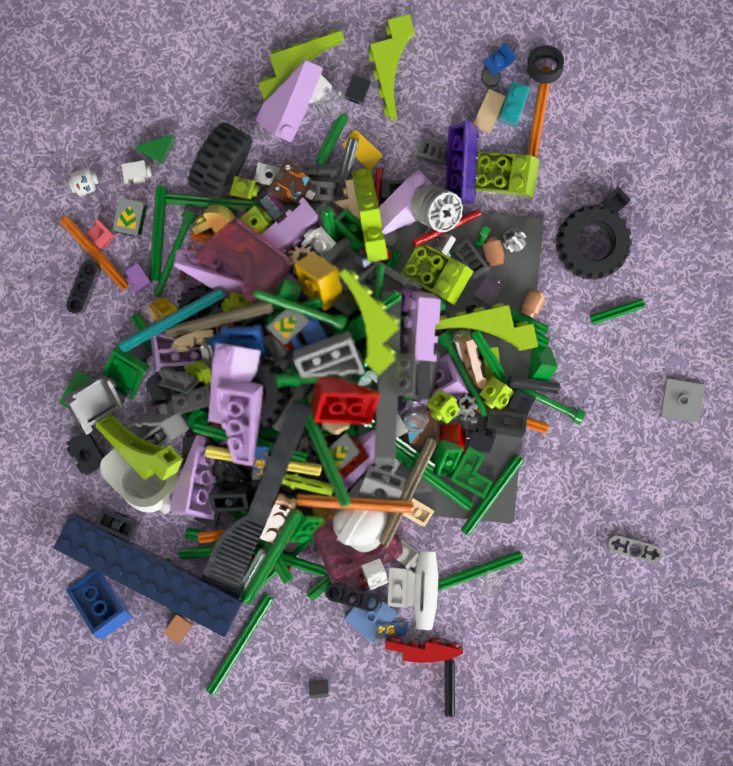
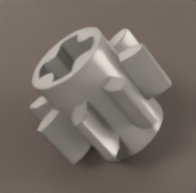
(514, 240)
(469, 402)

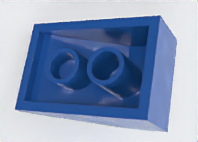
(98, 604)

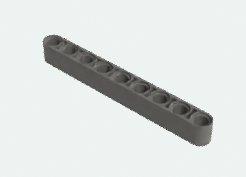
(387, 405)

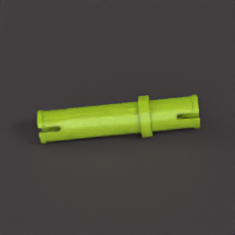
(326, 487)

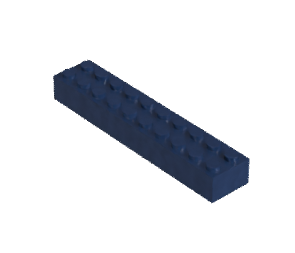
(149, 574)

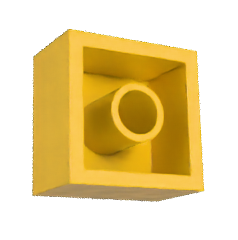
(319, 279)

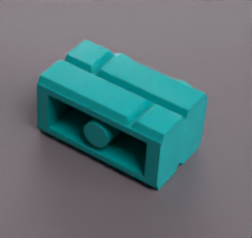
(513, 104)

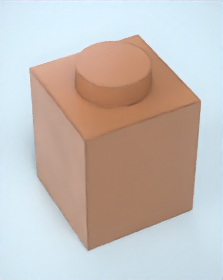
(178, 628)

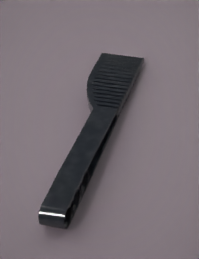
(237, 543)

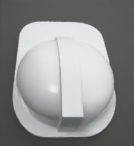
(141, 494)
(360, 527)

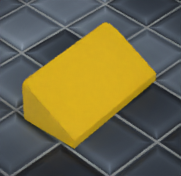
(366, 152)
(161, 308)

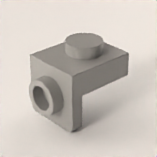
(441, 243)

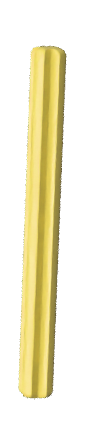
(295, 466)

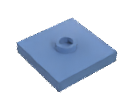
(365, 620)

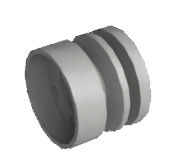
(436, 208)

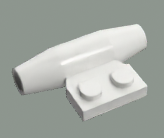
(416, 589)

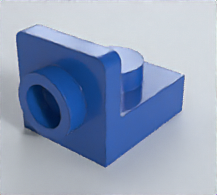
(500, 59)

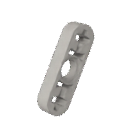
(647, 557)

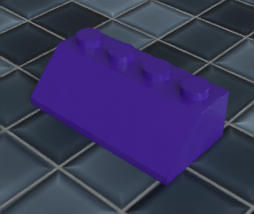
(462, 161)

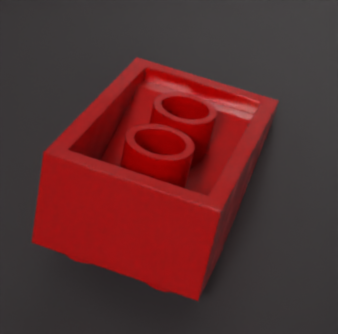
(342, 402)

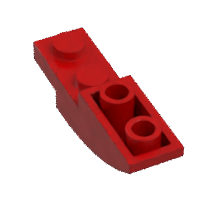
(431, 652)

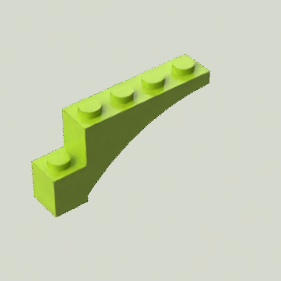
(386, 59)
(287, 60)
(369, 215)
(377, 322)
(495, 322)
(141, 455)

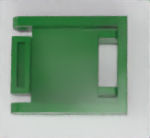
(126, 371)

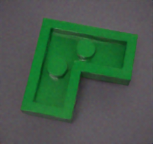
(466, 475)

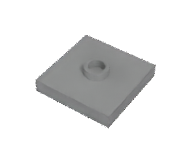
(682, 400)

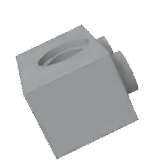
(381, 484)

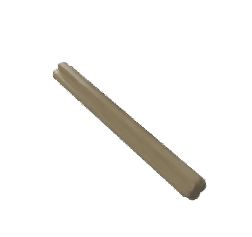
(219, 319)
(408, 490)

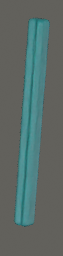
(171, 320)

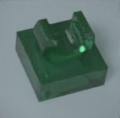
(363, 379)

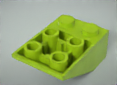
(507, 174)
(437, 273)

